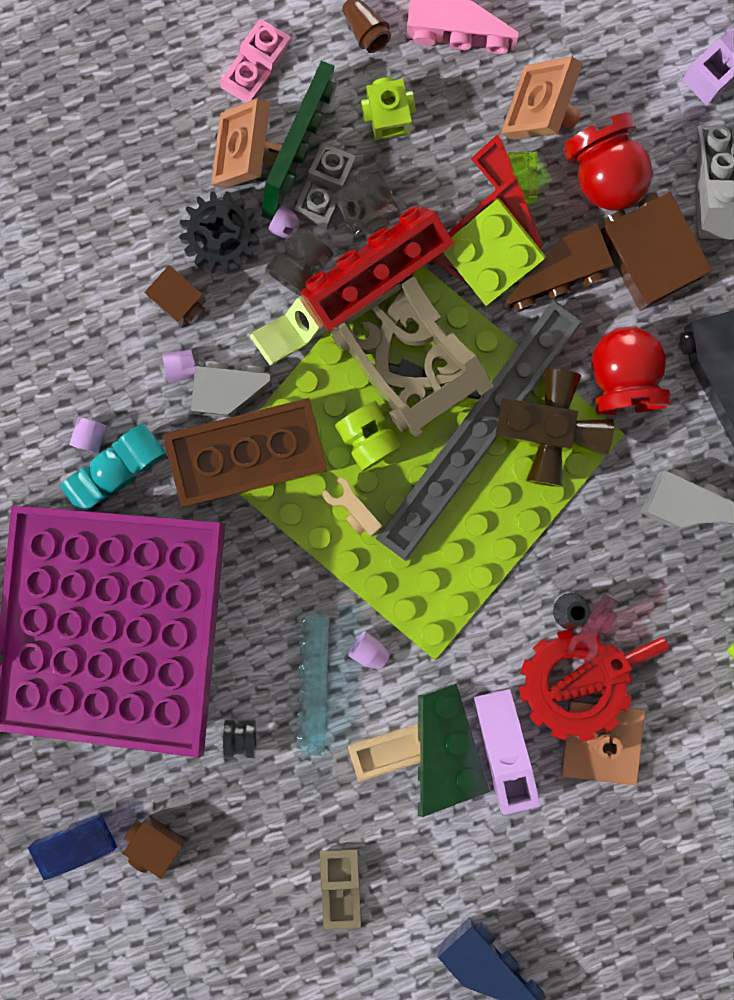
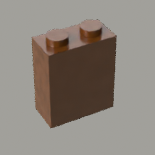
(654, 249)

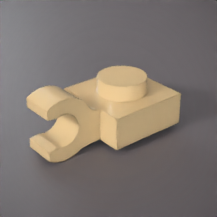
(360, 517)

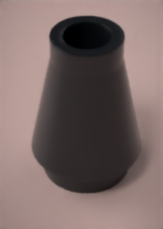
(563, 607)

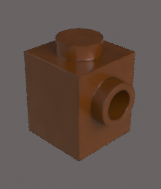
(152, 846)

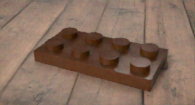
(245, 453)

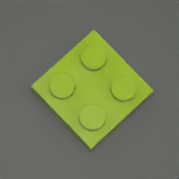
(493, 252)

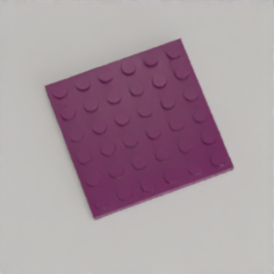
(109, 628)

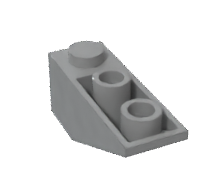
(715, 182)

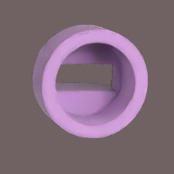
(283, 222)

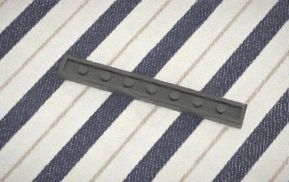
(477, 431)

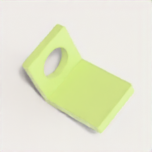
(286, 333)

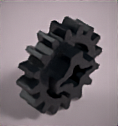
(222, 217)

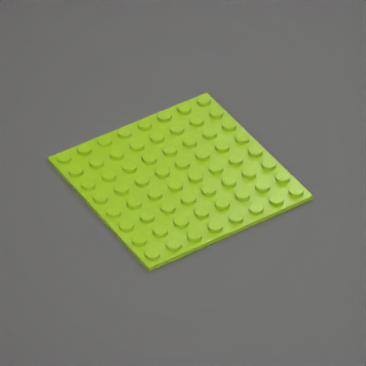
(483, 525)

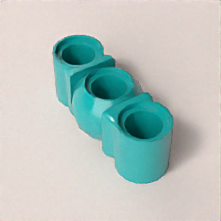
(113, 468)

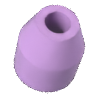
(369, 652)

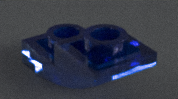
(73, 847)

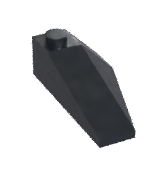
(711, 356)

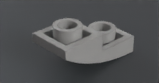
(326, 176)

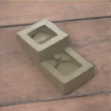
(340, 889)

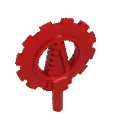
(605, 674)

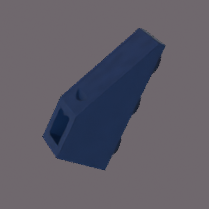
(482, 968)

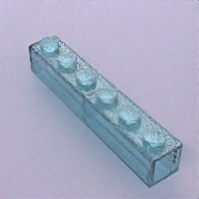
(314, 689)

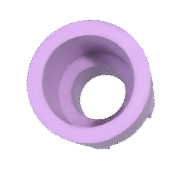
(179, 365)
(87, 435)

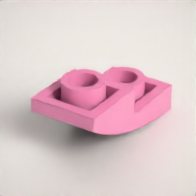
(256, 61)

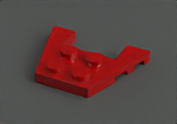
(497, 167)

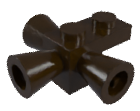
(552, 427)

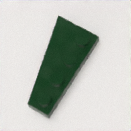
(296, 143)

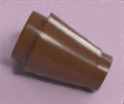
(367, 26)

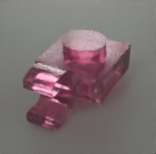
(599, 620)

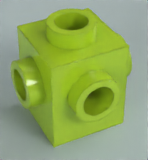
(388, 108)

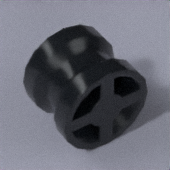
(239, 739)

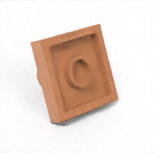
(543, 99)
(242, 144)
(609, 757)

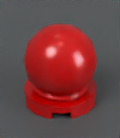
(612, 166)
(628, 370)

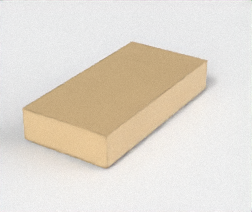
(385, 752)

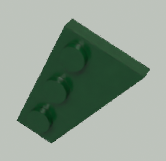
(448, 755)

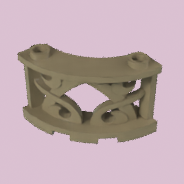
(455, 380)

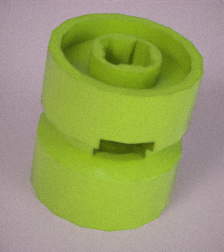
(376, 447)

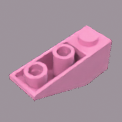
(460, 24)

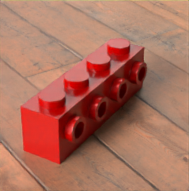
(377, 266)

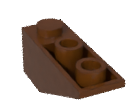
(572, 260)

